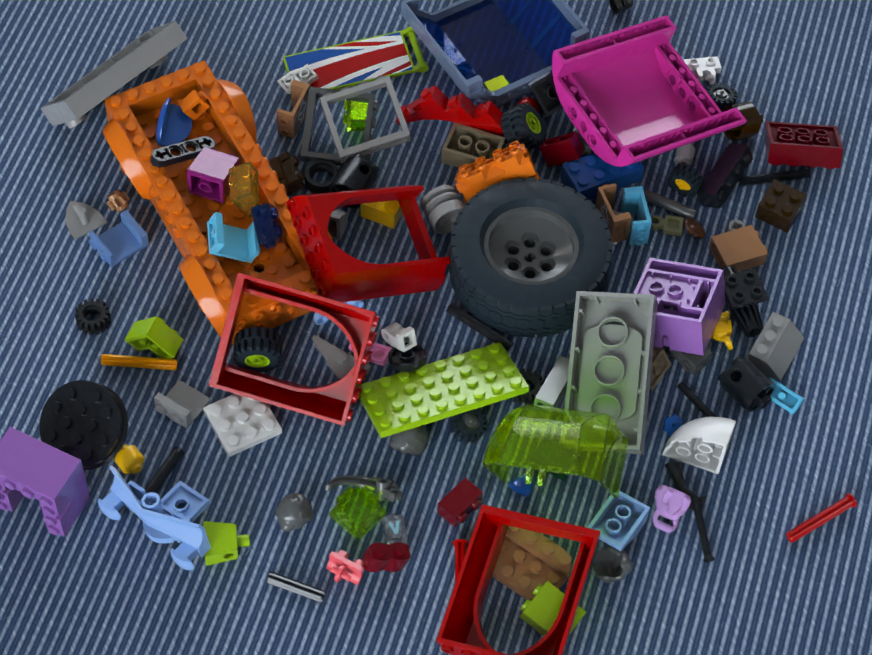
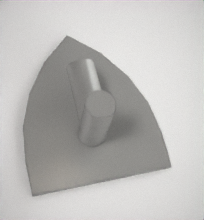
(82, 219)

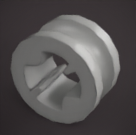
(735, 223)

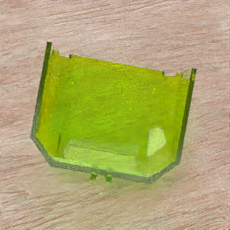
(558, 442)

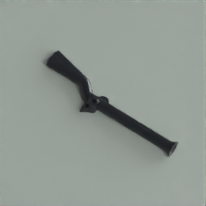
(697, 502)

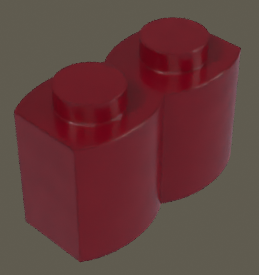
(386, 557)

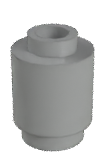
(684, 155)

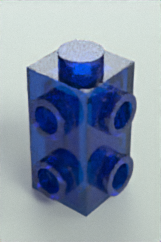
(266, 225)

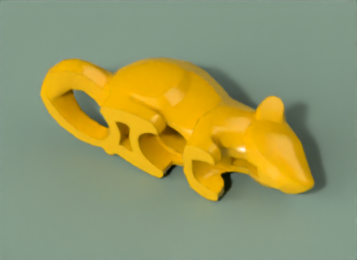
(723, 330)

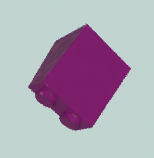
(210, 174)

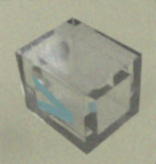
(394, 529)

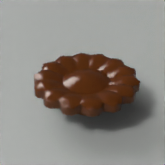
(694, 228)

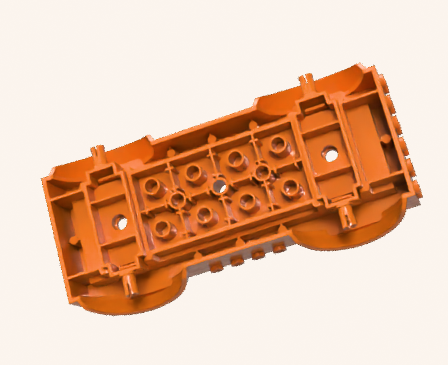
(232, 126)

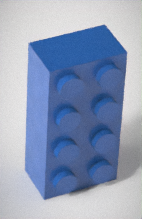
(592, 172)

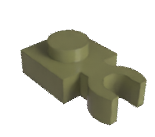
(671, 224)

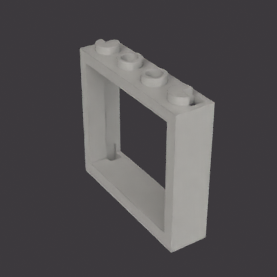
(373, 145)

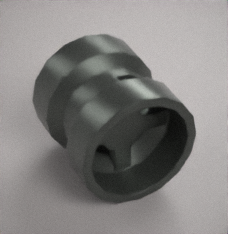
(618, 5)

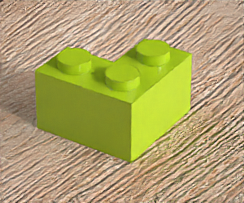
(156, 336)

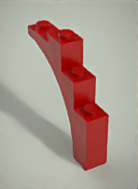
(458, 109)

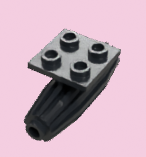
(742, 294)

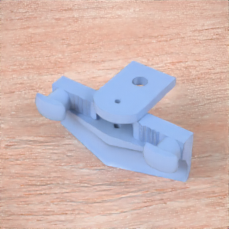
(162, 518)

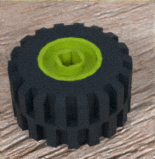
(524, 125)
(258, 349)

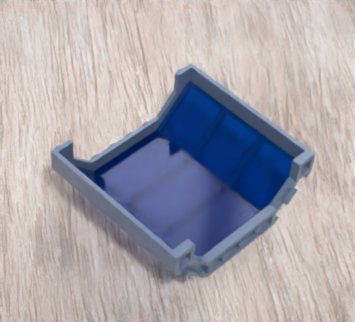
(496, 39)

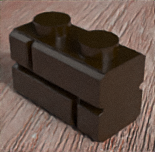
(288, 172)

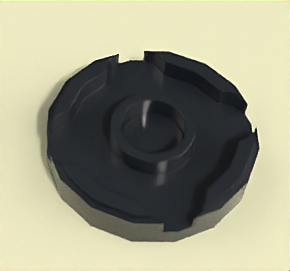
(408, 360)

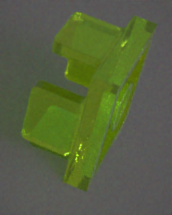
(357, 511)

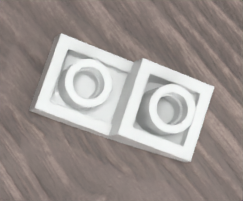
(304, 75)

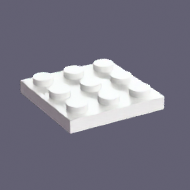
(241, 422)

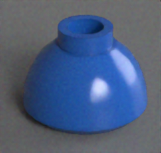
(519, 485)

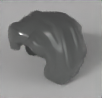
(410, 441)
(293, 512)
(612, 564)

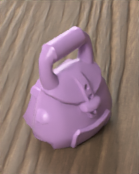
(670, 505)

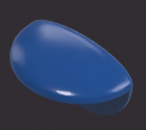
(172, 124)

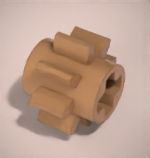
(117, 200)

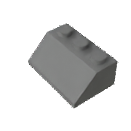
(776, 346)

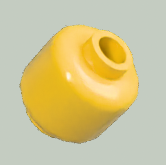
(129, 459)

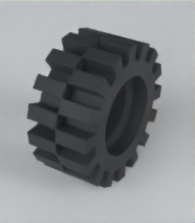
(92, 307)
(535, 381)

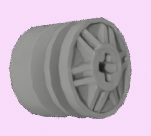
(442, 208)

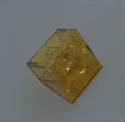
(244, 187)

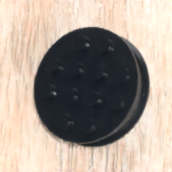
(85, 422)

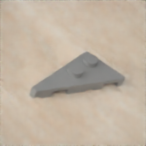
(336, 359)

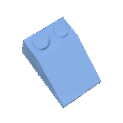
(620, 520)

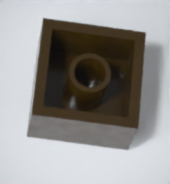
(781, 205)

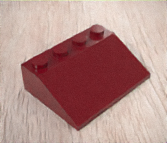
(803, 145)

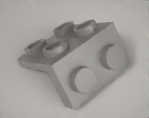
(181, 404)

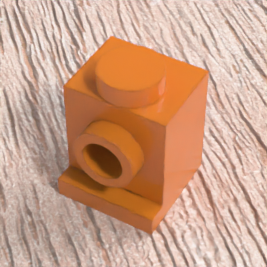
(194, 104)

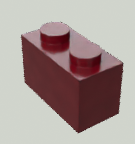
(562, 149)
(460, 502)

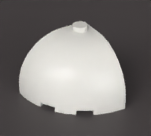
(701, 442)

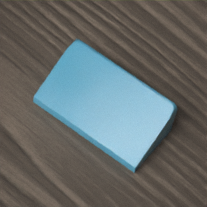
(786, 398)

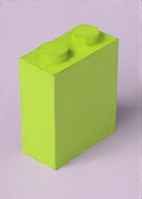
(544, 608)

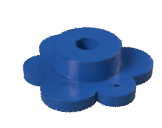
(672, 424)

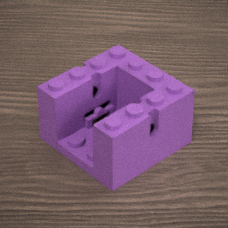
(697, 295)
(44, 473)

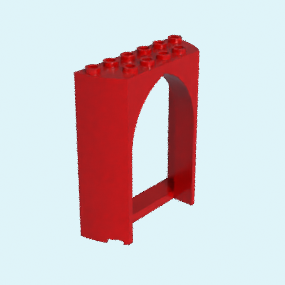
(350, 279)
(327, 402)
(462, 626)

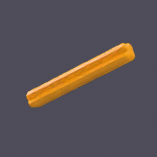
(139, 362)

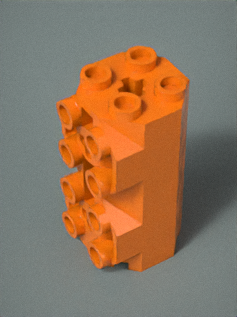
(504, 165)

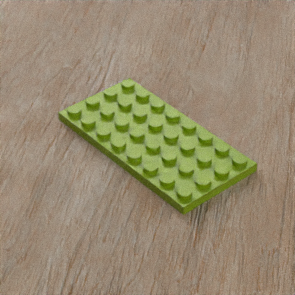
(442, 389)

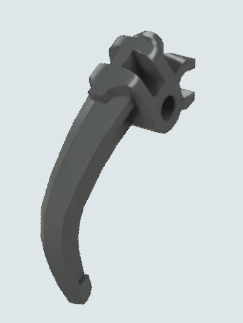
(383, 488)

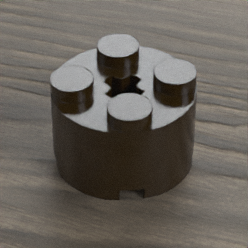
(752, 124)

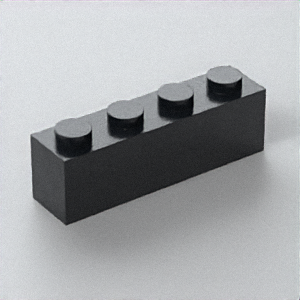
(724, 175)

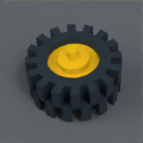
(685, 180)

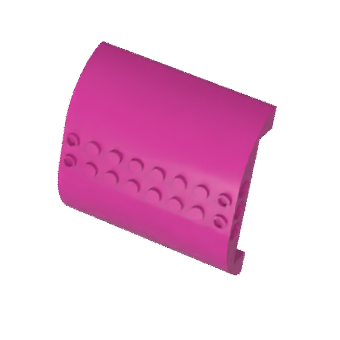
(635, 94)

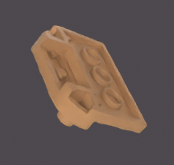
(530, 560)

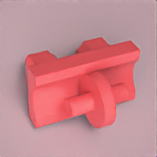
(345, 568)

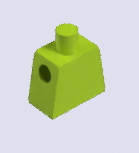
(223, 542)

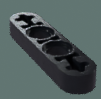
(162, 156)

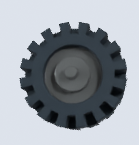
(722, 95)
(469, 425)

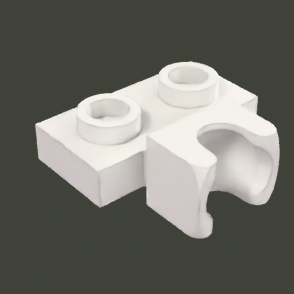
(704, 68)

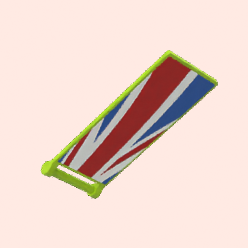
(360, 60)

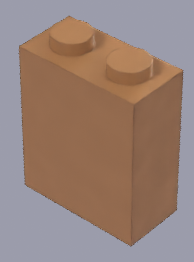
(739, 249)

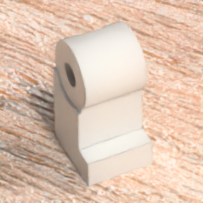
(397, 336)

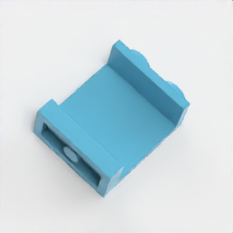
(635, 203)
(231, 240)

